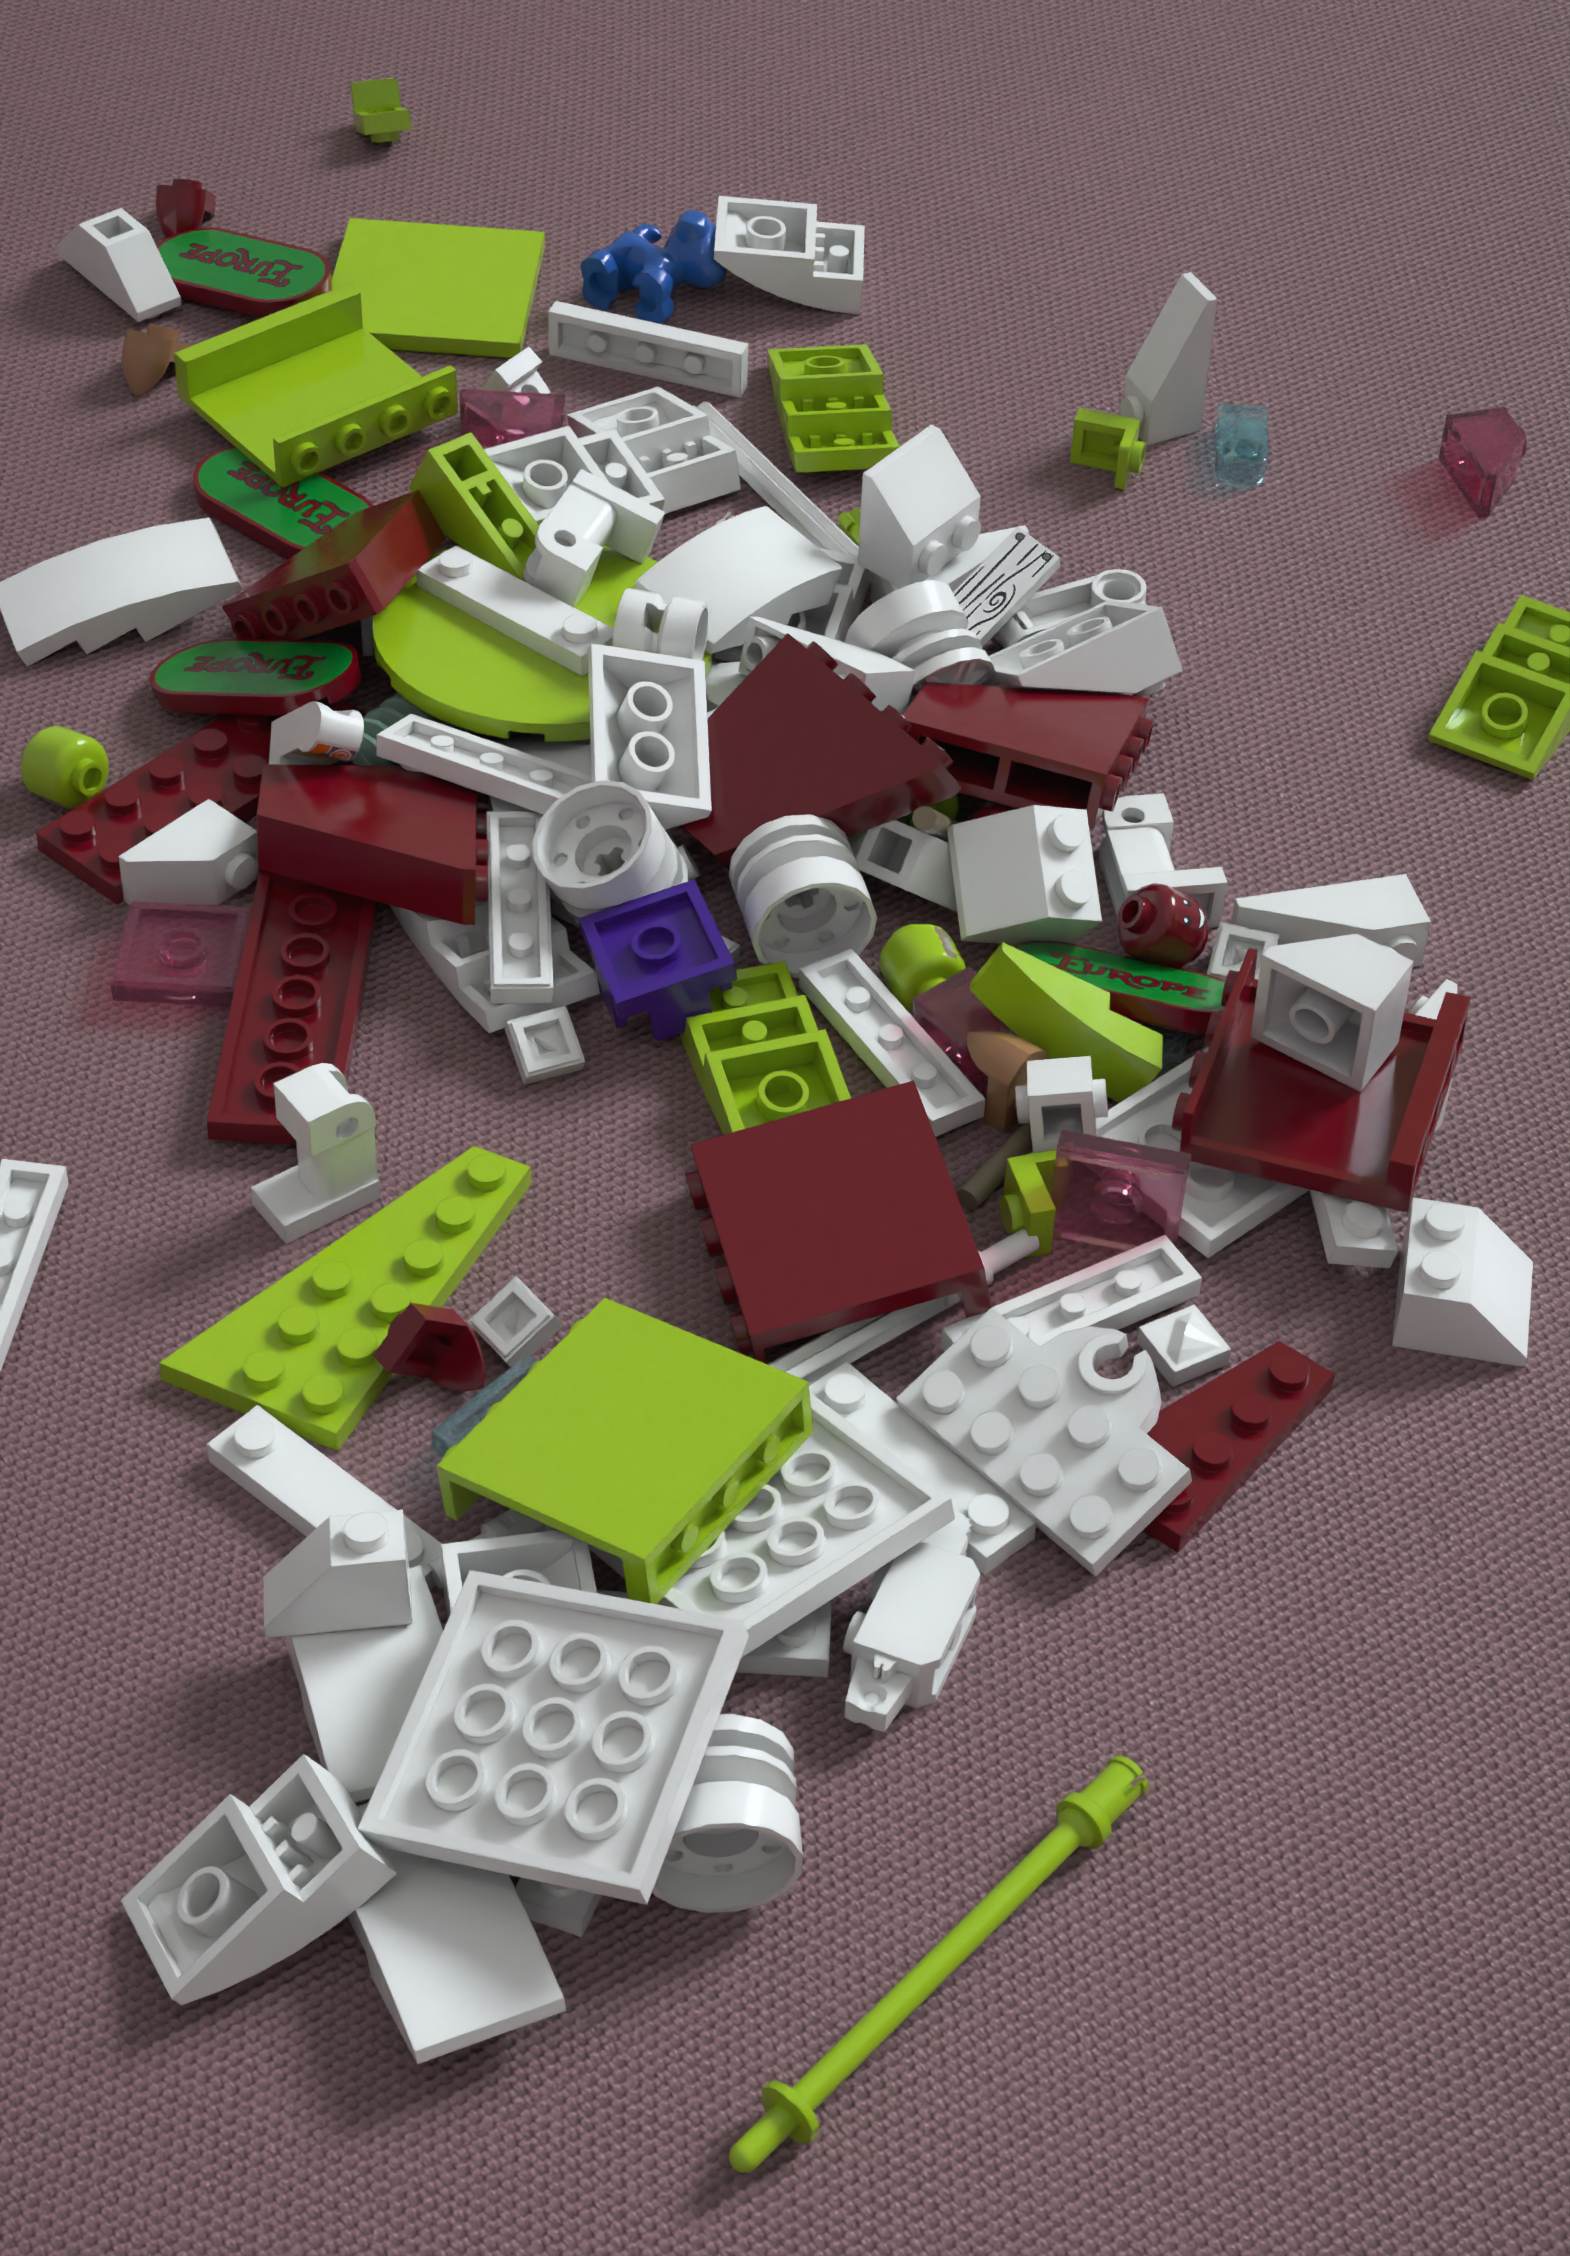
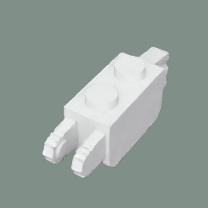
(912, 1627)

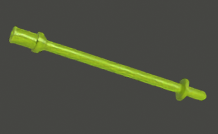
(1082, 1822)

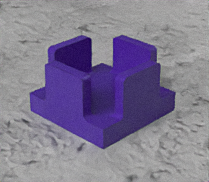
(658, 958)

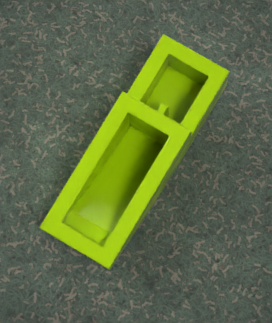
(1068, 1019)

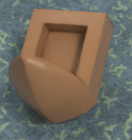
(148, 355)
(1004, 1061)

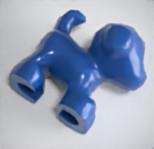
(653, 269)

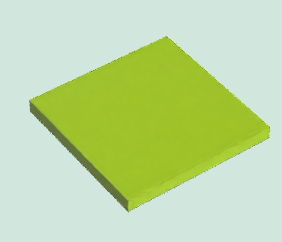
(442, 284)

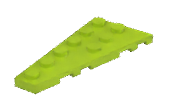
(313, 1334)

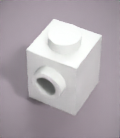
(1059, 1098)

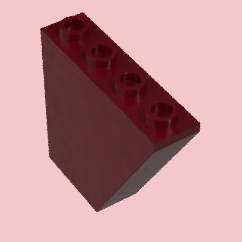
(341, 574)
(1035, 743)
(815, 746)
(377, 835)

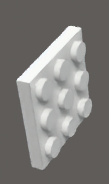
(1217, 1201)

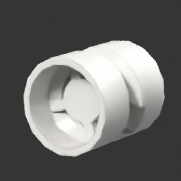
(661, 628)

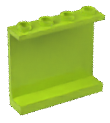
(309, 387)
(633, 1442)

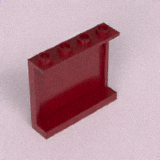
(1304, 1129)
(833, 1219)

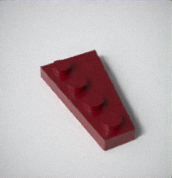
(1231, 1430)

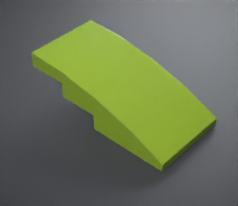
(831, 407)
(1514, 693)
(762, 1051)

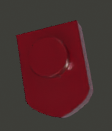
(183, 206)
(434, 1346)

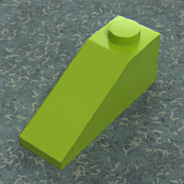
(476, 504)

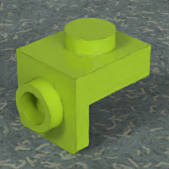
(379, 109)
(1108, 444)
(1028, 1199)

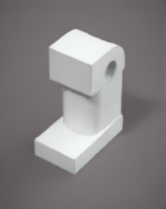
(577, 529)
(1139, 855)
(333, 1154)

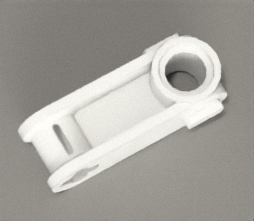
(1065, 601)

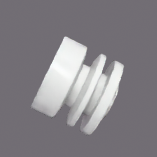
(925, 632)
(604, 848)
(801, 892)
(739, 1824)

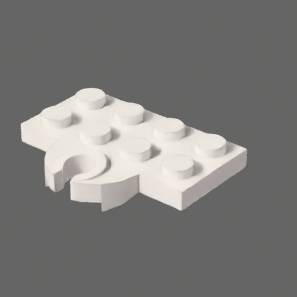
(1054, 1431)

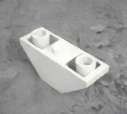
(122, 263)
(907, 860)

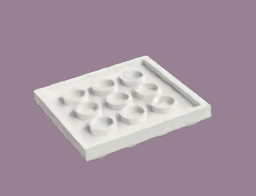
(810, 1532)
(556, 1735)

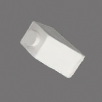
(192, 860)
(342, 1578)

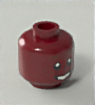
(1162, 926)

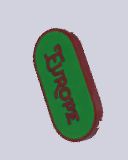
(243, 270)
(258, 507)
(255, 676)
(1138, 989)

